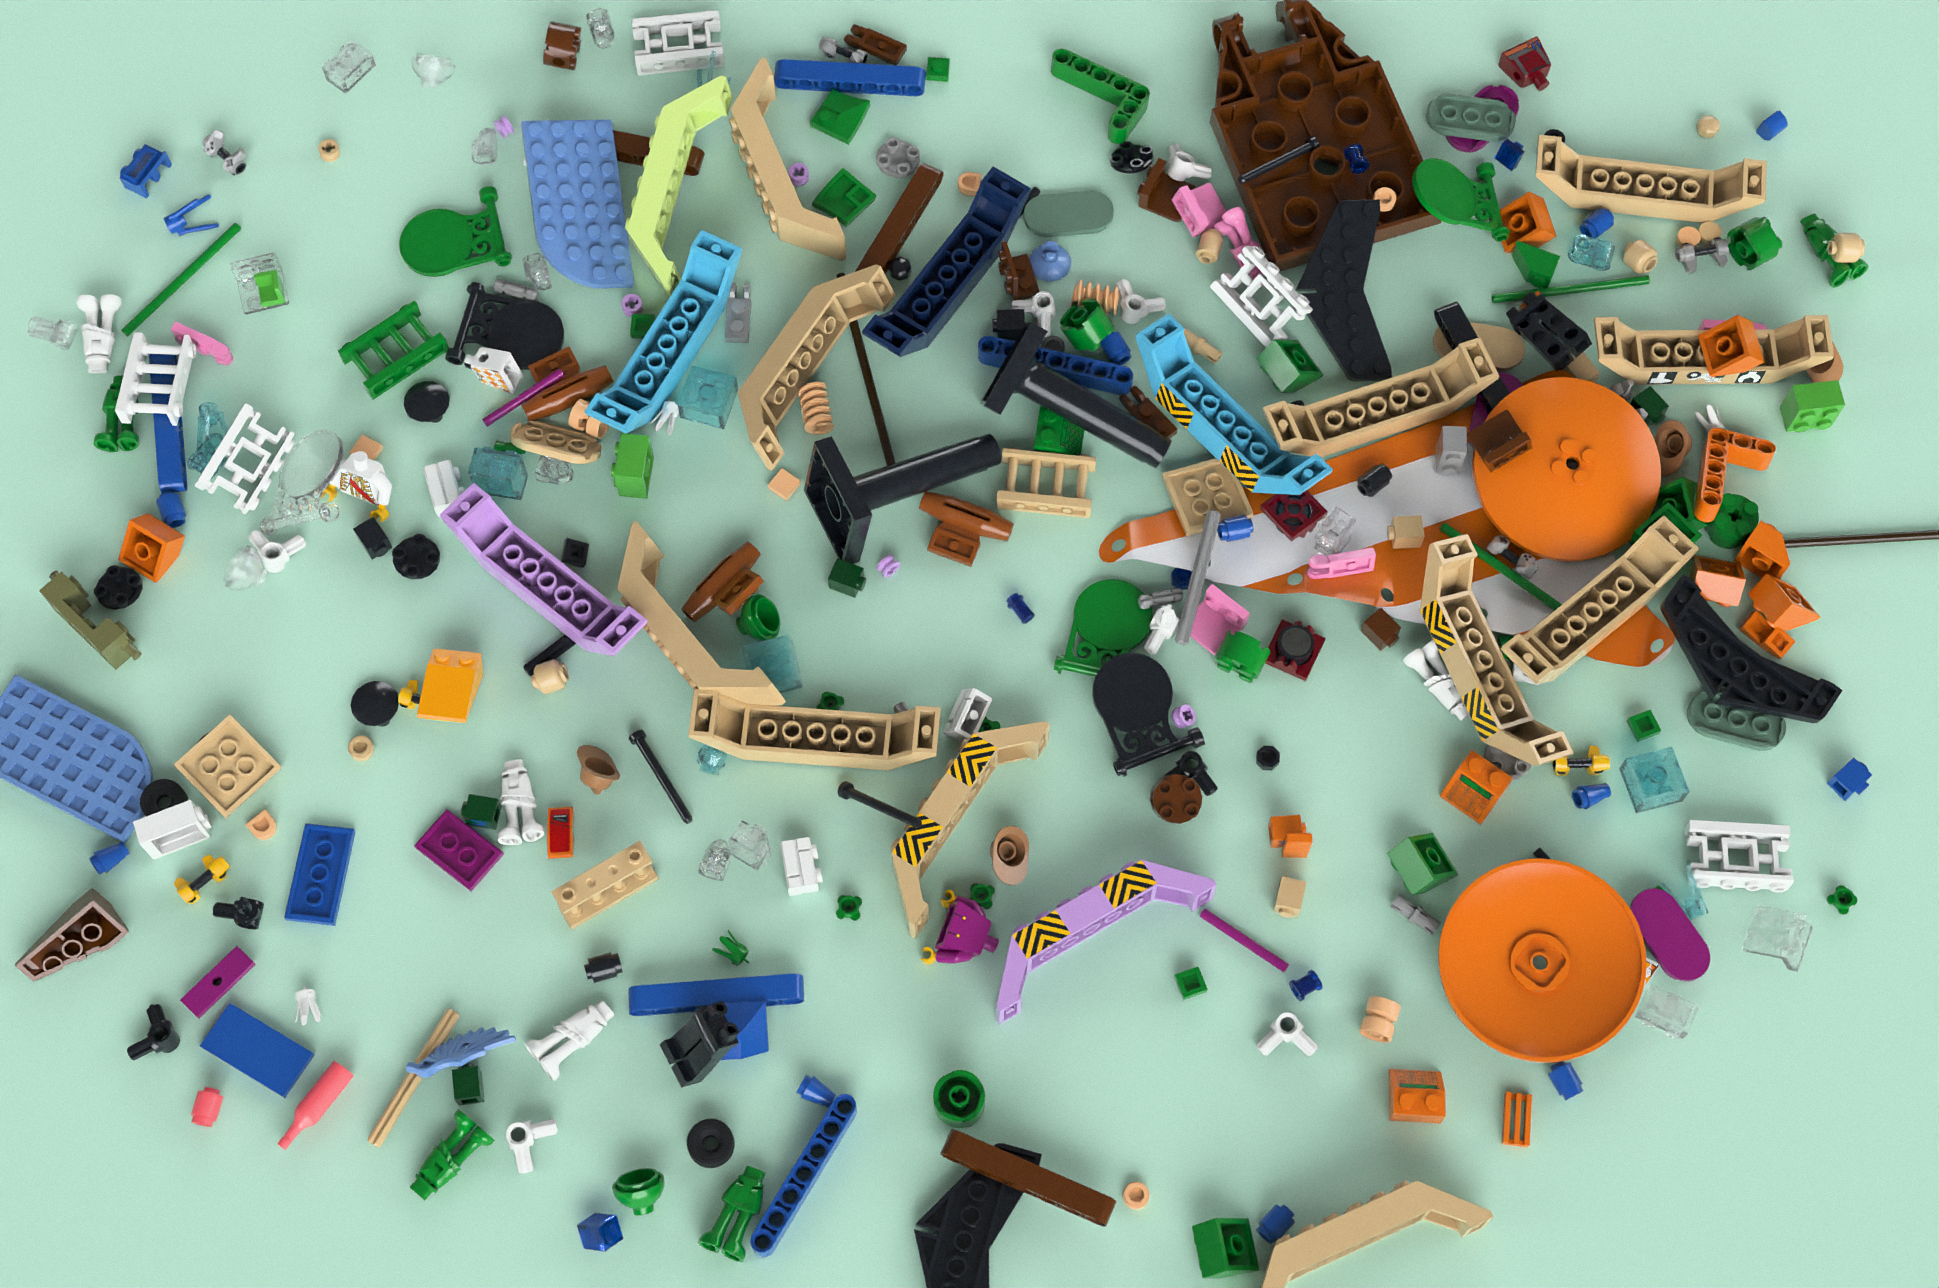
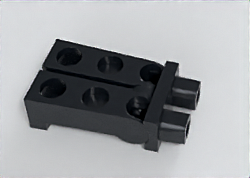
(1549, 331)
(700, 1044)

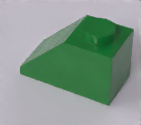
(1535, 264)

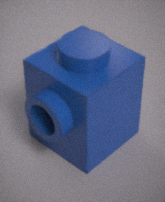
(1850, 779)

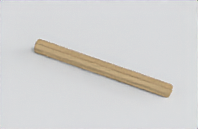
(411, 1080)

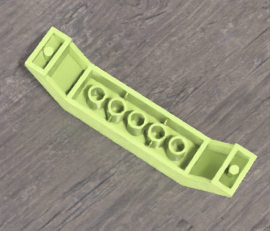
(665, 171)

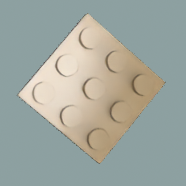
(1202, 489)
(227, 766)

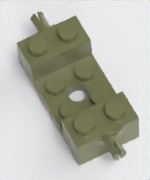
(70, 602)

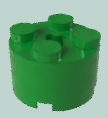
(1753, 243)
(1086, 325)
(1733, 521)
(1241, 655)
(949, 1088)

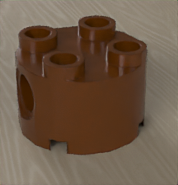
(561, 45)
(1176, 798)

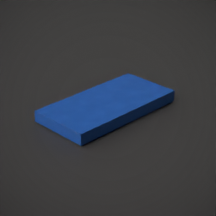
(320, 874)
(257, 1050)

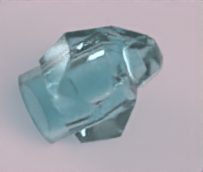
(711, 759)

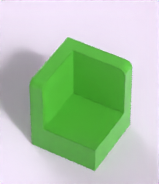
(270, 288)

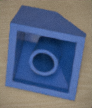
(752, 1026)

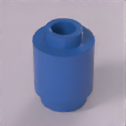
(1597, 223)
(1116, 348)
(171, 509)
(1235, 528)
(1565, 1080)
(1275, 1223)

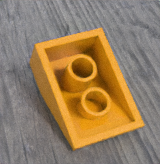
(450, 685)

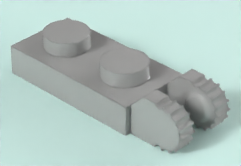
(738, 316)

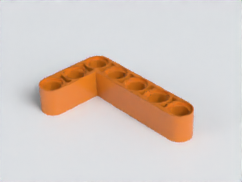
(1718, 450)

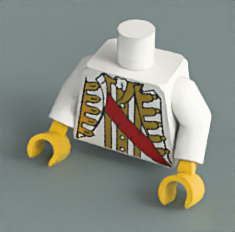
(363, 480)

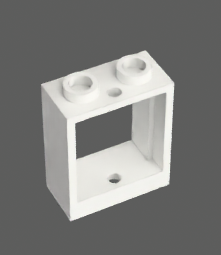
(172, 829)

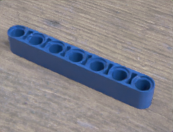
(849, 77)
(1066, 363)
(168, 438)
(691, 995)
(800, 1187)

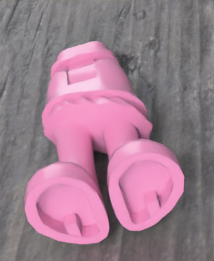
(1236, 228)

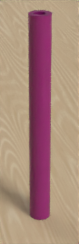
(523, 397)
(1244, 940)

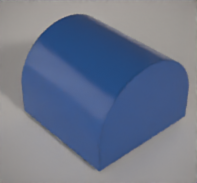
(1772, 126)

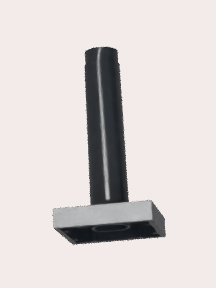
(1041, 384)
(846, 501)

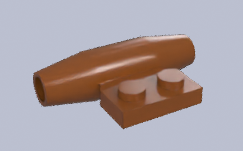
(567, 390)
(961, 526)
(726, 584)

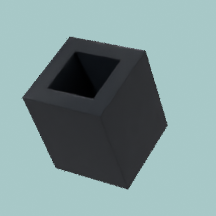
(1009, 323)
(372, 538)

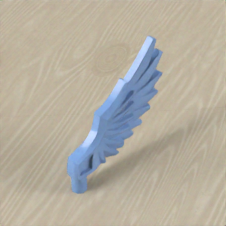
(460, 1051)

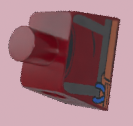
(1527, 64)

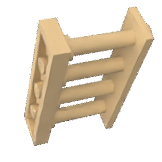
(1046, 504)
(605, 885)

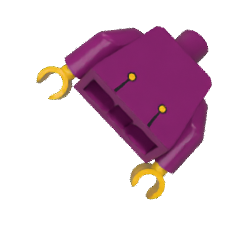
(962, 932)

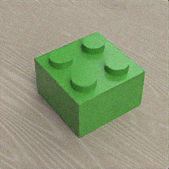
(1812, 406)
(633, 465)

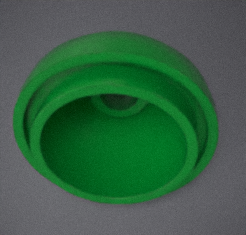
(759, 618)
(639, 1189)

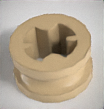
(323, 148)

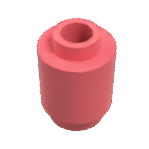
(206, 1107)

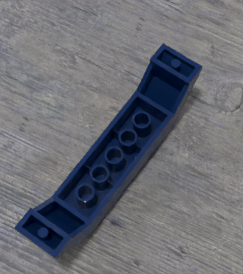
(953, 268)

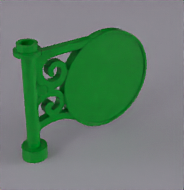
(1455, 198)
(443, 240)
(1107, 621)

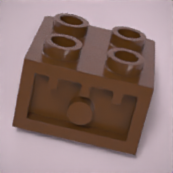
(1018, 273)
(1499, 440)

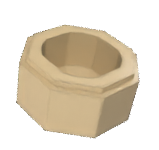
(1708, 126)

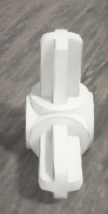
(1184, 166)
(1134, 305)
(1043, 314)
(272, 549)
(1162, 627)
(1277, 1035)
(522, 1149)

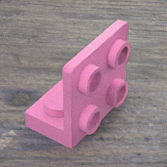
(1199, 208)
(1215, 617)

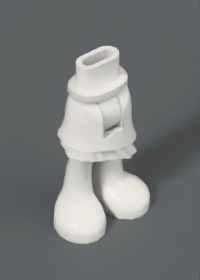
(98, 341)
(1442, 685)
(517, 793)
(579, 1032)

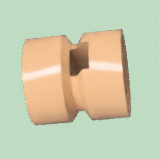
(582, 422)
(1380, 1017)

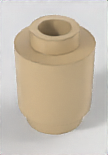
(1209, 246)

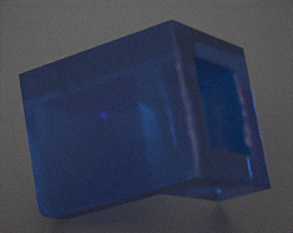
(600, 1232)

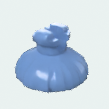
(1050, 262)

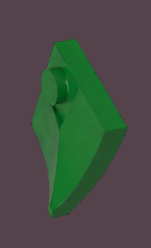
(840, 116)
(844, 198)

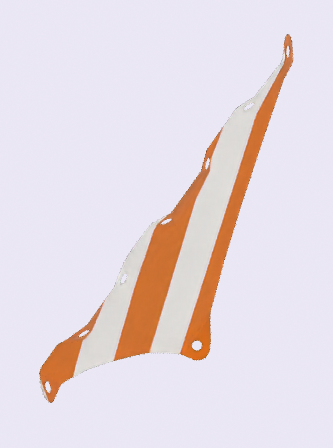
(1414, 490)

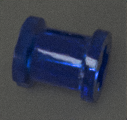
(1357, 161)
(1305, 985)

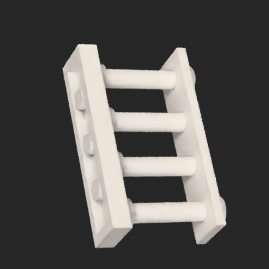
(136, 367)

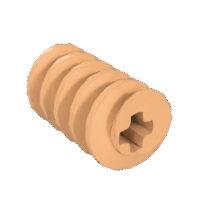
(1104, 297)
(815, 408)

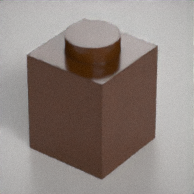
(1381, 629)

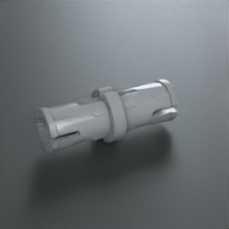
(1415, 914)

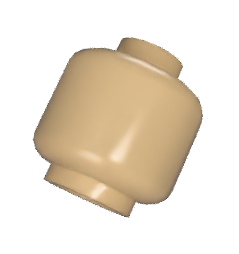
(1846, 247)
(1640, 256)
(550, 676)

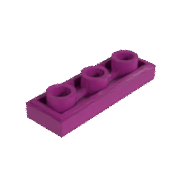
(206, 992)

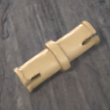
(1201, 347)

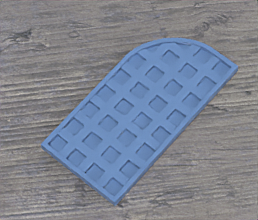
(578, 200)
(72, 759)

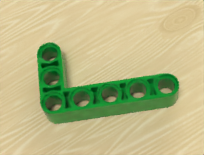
(1106, 84)

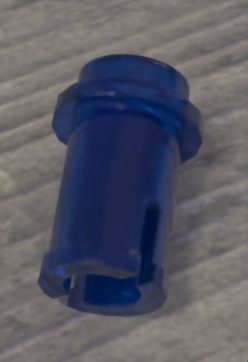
(1020, 608)

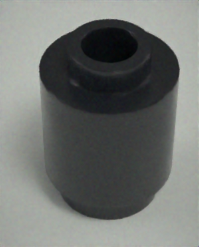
(1374, 480)
(603, 967)

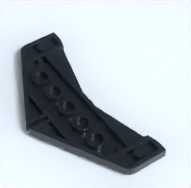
(1340, 305)
(1725, 661)
(967, 1226)

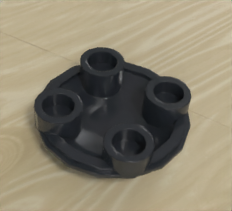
(1131, 158)
(426, 402)
(416, 557)
(118, 587)
(375, 703)

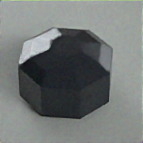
(900, 268)
(1268, 758)

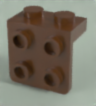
(1159, 190)

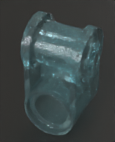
(1593, 252)
(205, 453)

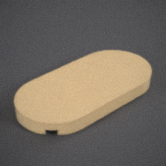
(1502, 344)
(555, 442)

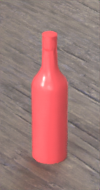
(317, 1101)

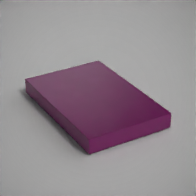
(458, 850)

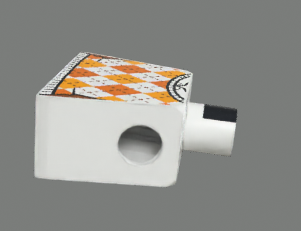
(495, 369)

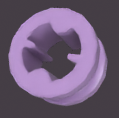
(503, 126)
(798, 168)
(626, 304)
(888, 566)
(1182, 712)

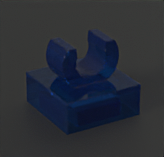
(1510, 154)

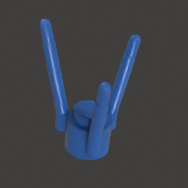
(176, 221)

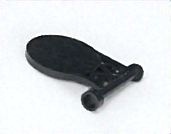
(521, 327)
(1133, 697)

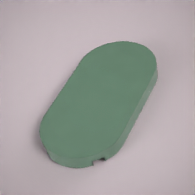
(1470, 117)
(1068, 213)
(1735, 725)

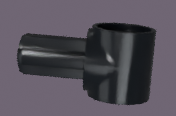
(1198, 774)
(245, 912)
(158, 1029)

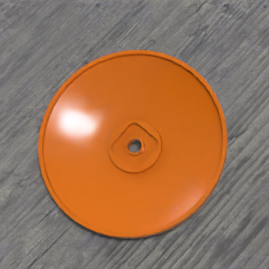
(1565, 510)
(1571, 922)

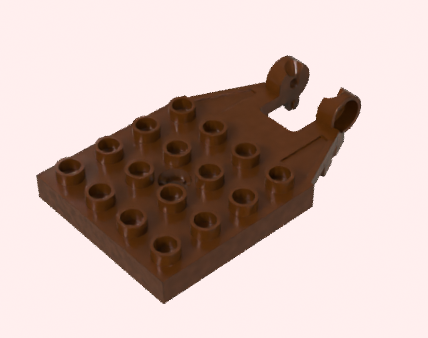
(1301, 91)

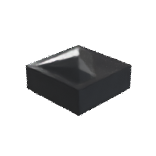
(575, 552)

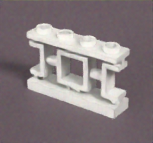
(680, 57)
(1247, 308)
(229, 450)
(1739, 836)

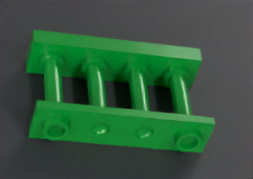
(405, 366)

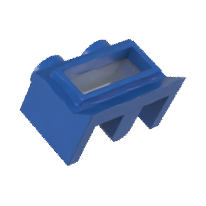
(142, 169)

